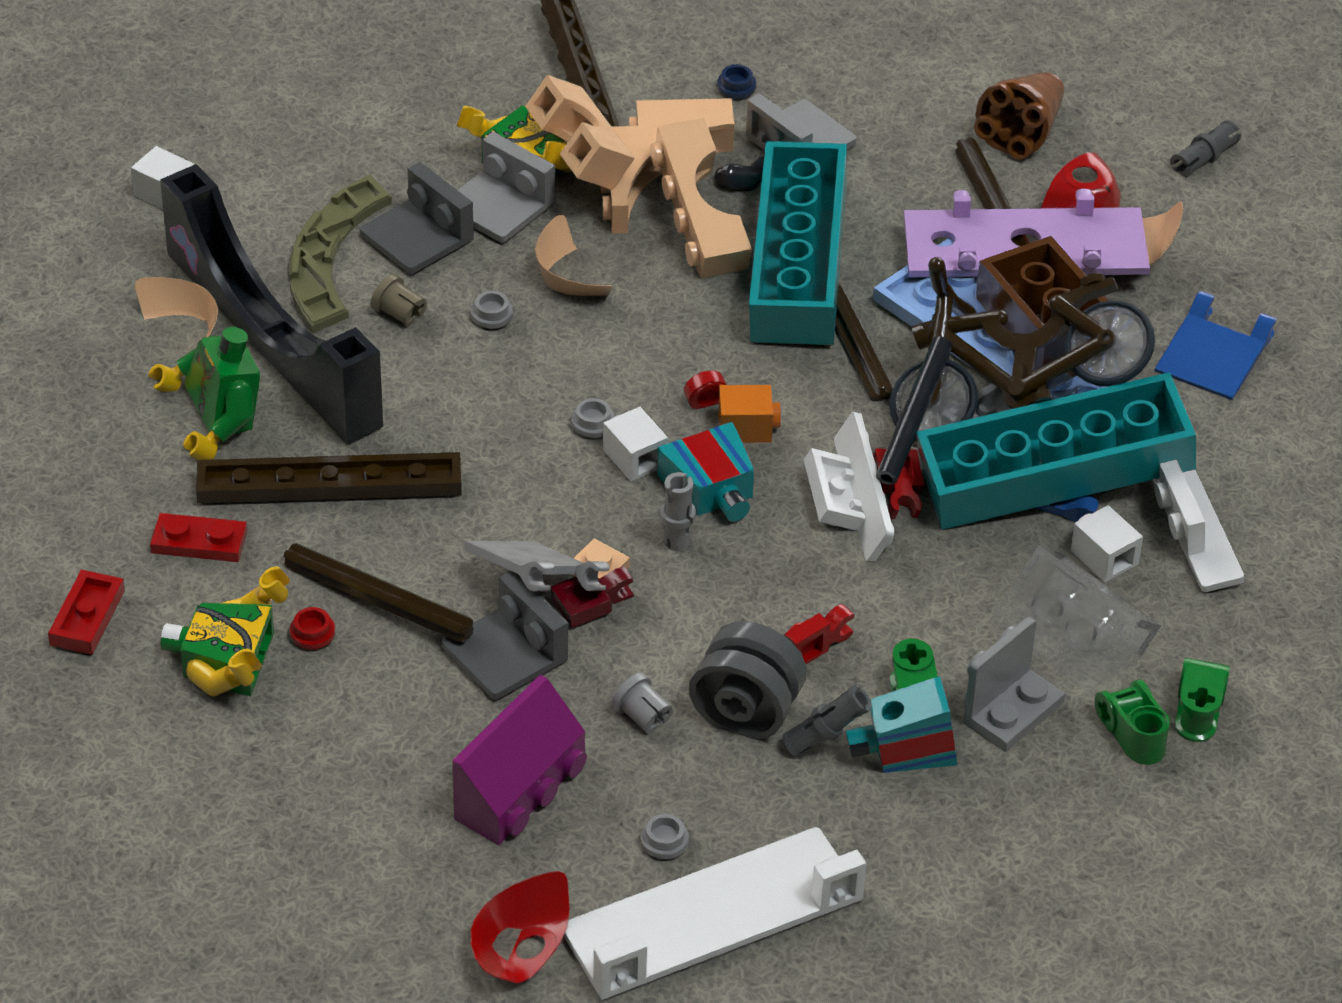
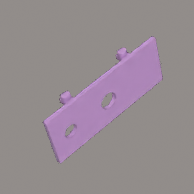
(1095, 238)

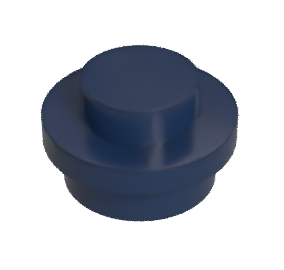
(736, 82)

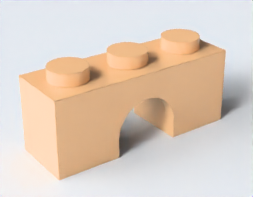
(592, 145)

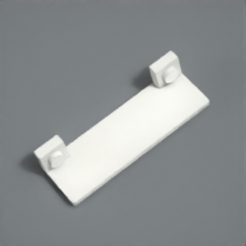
(714, 911)

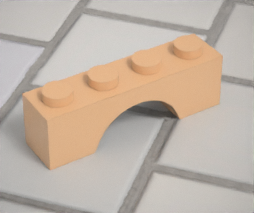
(713, 238)

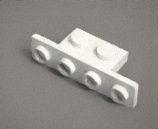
(848, 489)
(1196, 528)

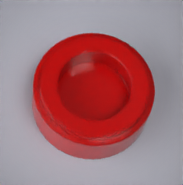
(703, 389)

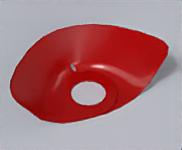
(1063, 186)
(534, 905)

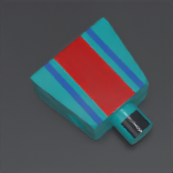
(718, 468)
(908, 729)

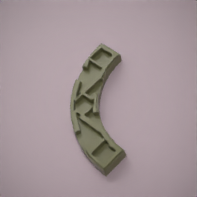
(318, 245)

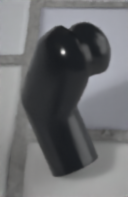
(740, 177)

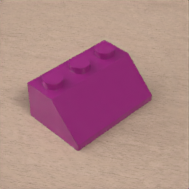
(517, 763)

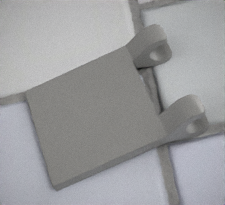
(534, 559)

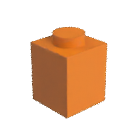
(750, 411)

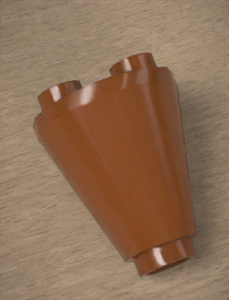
(1019, 113)

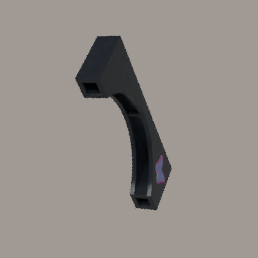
(333, 375)

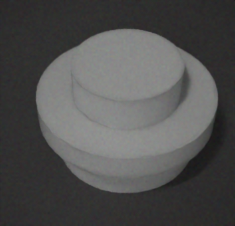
(491, 310)
(589, 417)
(664, 837)

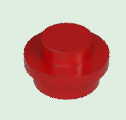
(312, 628)

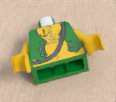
(518, 128)
(229, 638)

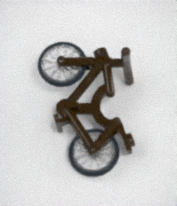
(1102, 347)

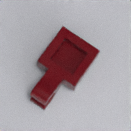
(582, 605)

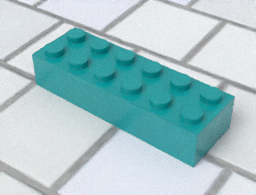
(798, 243)
(1055, 450)

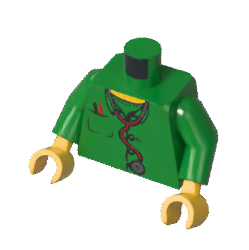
(221, 384)

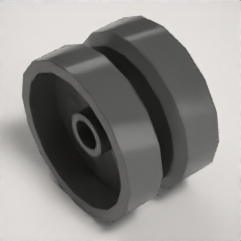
(748, 680)

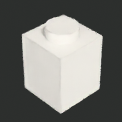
(149, 171)
(633, 442)
(1106, 543)

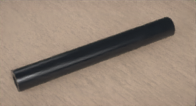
(914, 410)

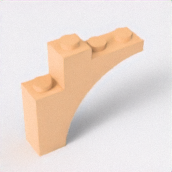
(643, 132)

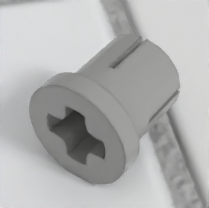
(641, 703)

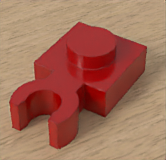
(908, 486)
(818, 632)

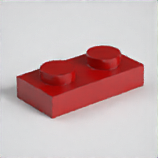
(198, 537)
(86, 612)

